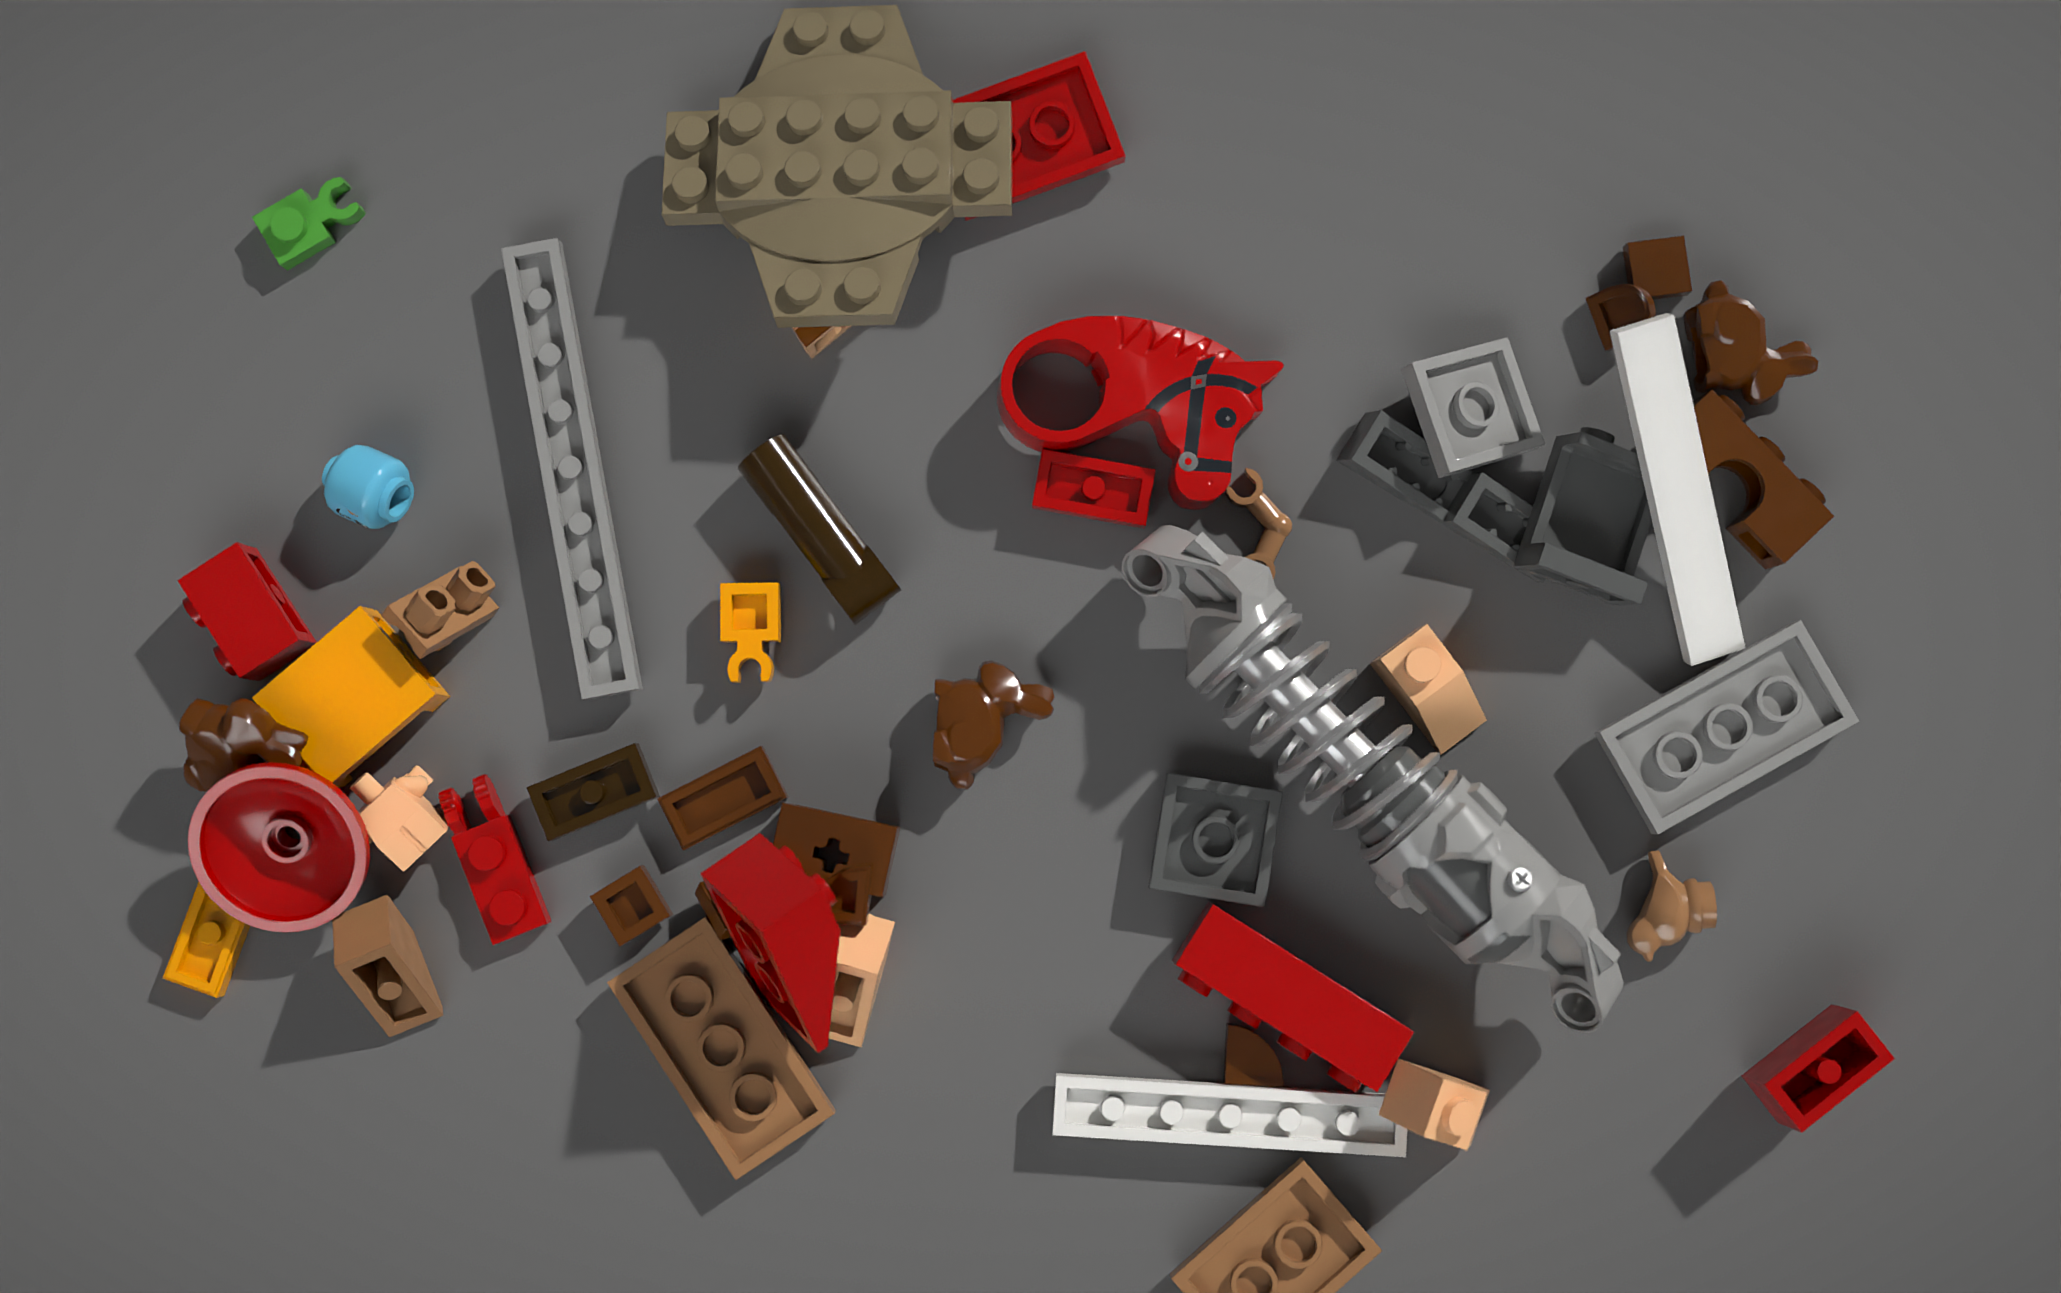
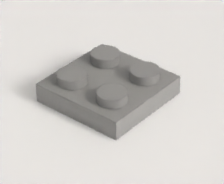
(1472, 407)

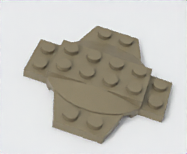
(838, 165)

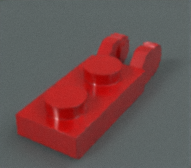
(495, 864)

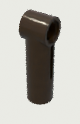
(818, 528)

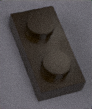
(593, 792)

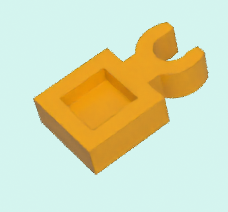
(750, 617)

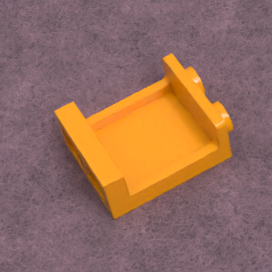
(351, 694)

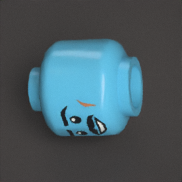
(367, 487)

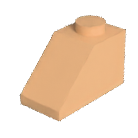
(1430, 688)
(858, 976)
(1434, 1104)

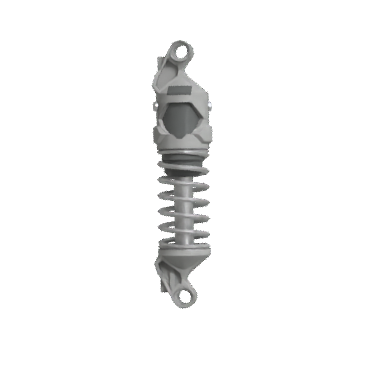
(1421, 829)

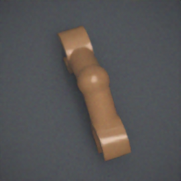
(1276, 523)

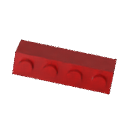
(1291, 997)

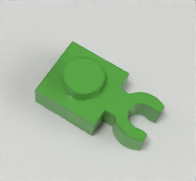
(300, 226)

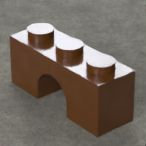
(1779, 507)

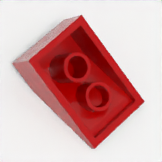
(781, 931)

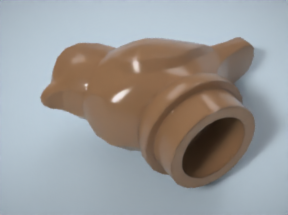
(1671, 910)

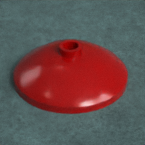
(261, 871)

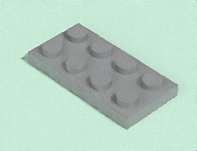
(1726, 727)

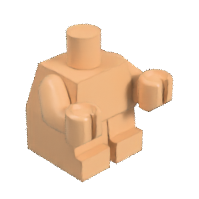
(400, 816)

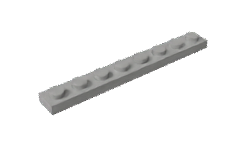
(571, 469)

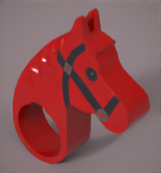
(1155, 373)

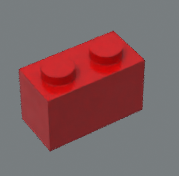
(245, 613)
(1818, 1067)

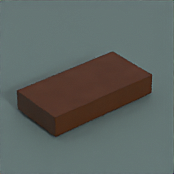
(722, 798)

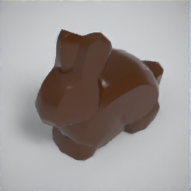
(1732, 348)
(974, 716)
(233, 737)

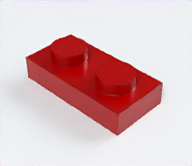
(1093, 488)

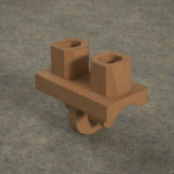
(444, 609)

